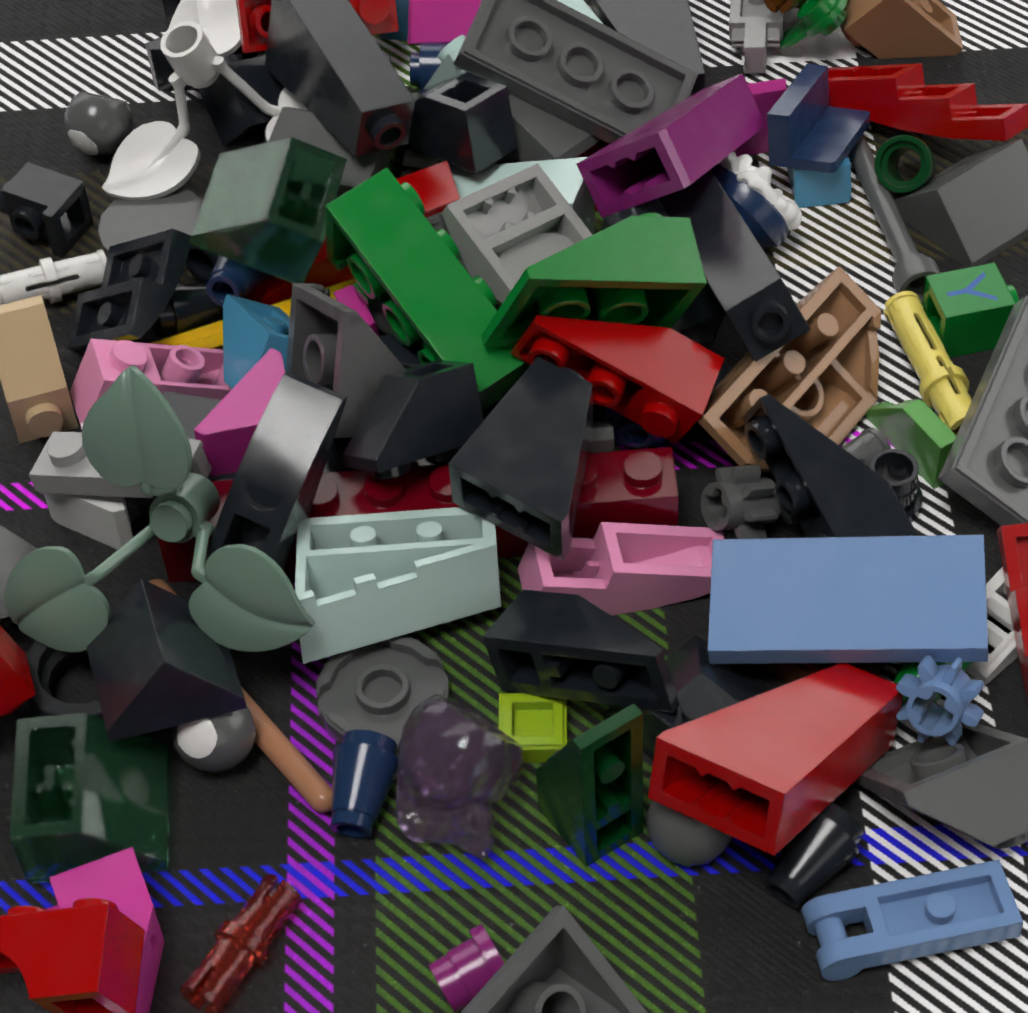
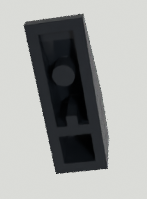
(576, 652)

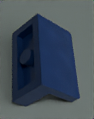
(806, 130)

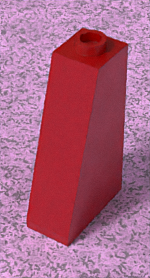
(778, 756)

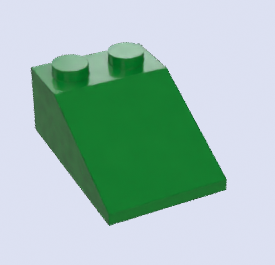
(627, 274)

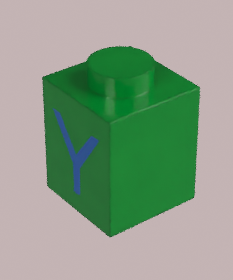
(968, 307)

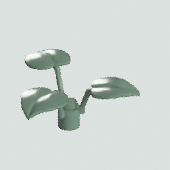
(135, 441)

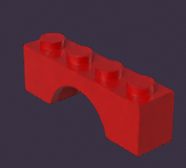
(74, 956)

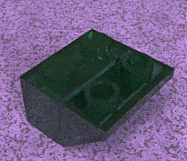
(269, 206)
(86, 796)

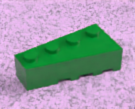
(418, 280)

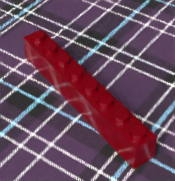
(615, 488)

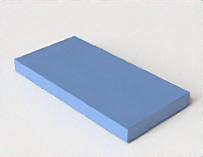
(848, 600)

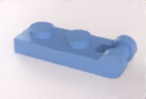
(912, 918)

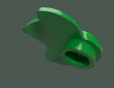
(815, 18)

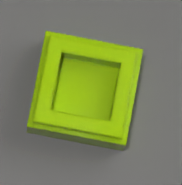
(535, 723)

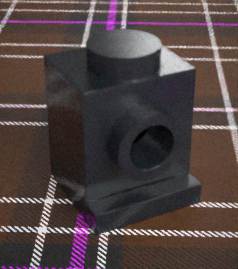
(47, 207)

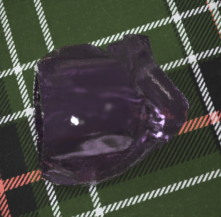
(451, 775)

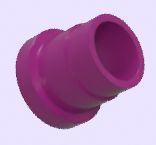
(467, 968)

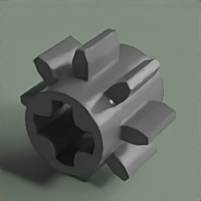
(740, 502)

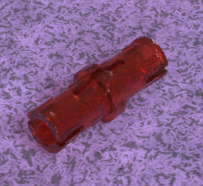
(241, 945)

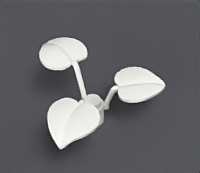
(156, 155)

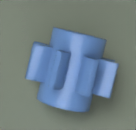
(929, 717)

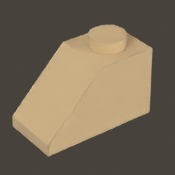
(33, 372)

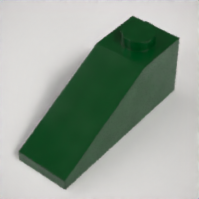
(596, 786)

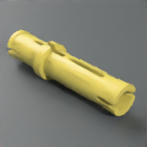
(942, 382)

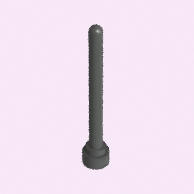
(910, 266)

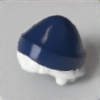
(759, 204)

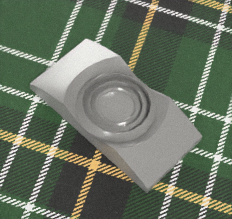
(512, 227)

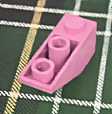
(167, 366)

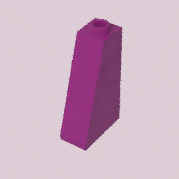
(672, 147)

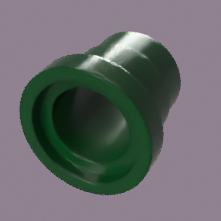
(887, 163)

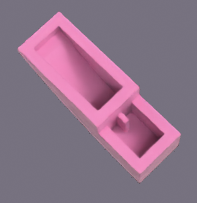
(627, 566)

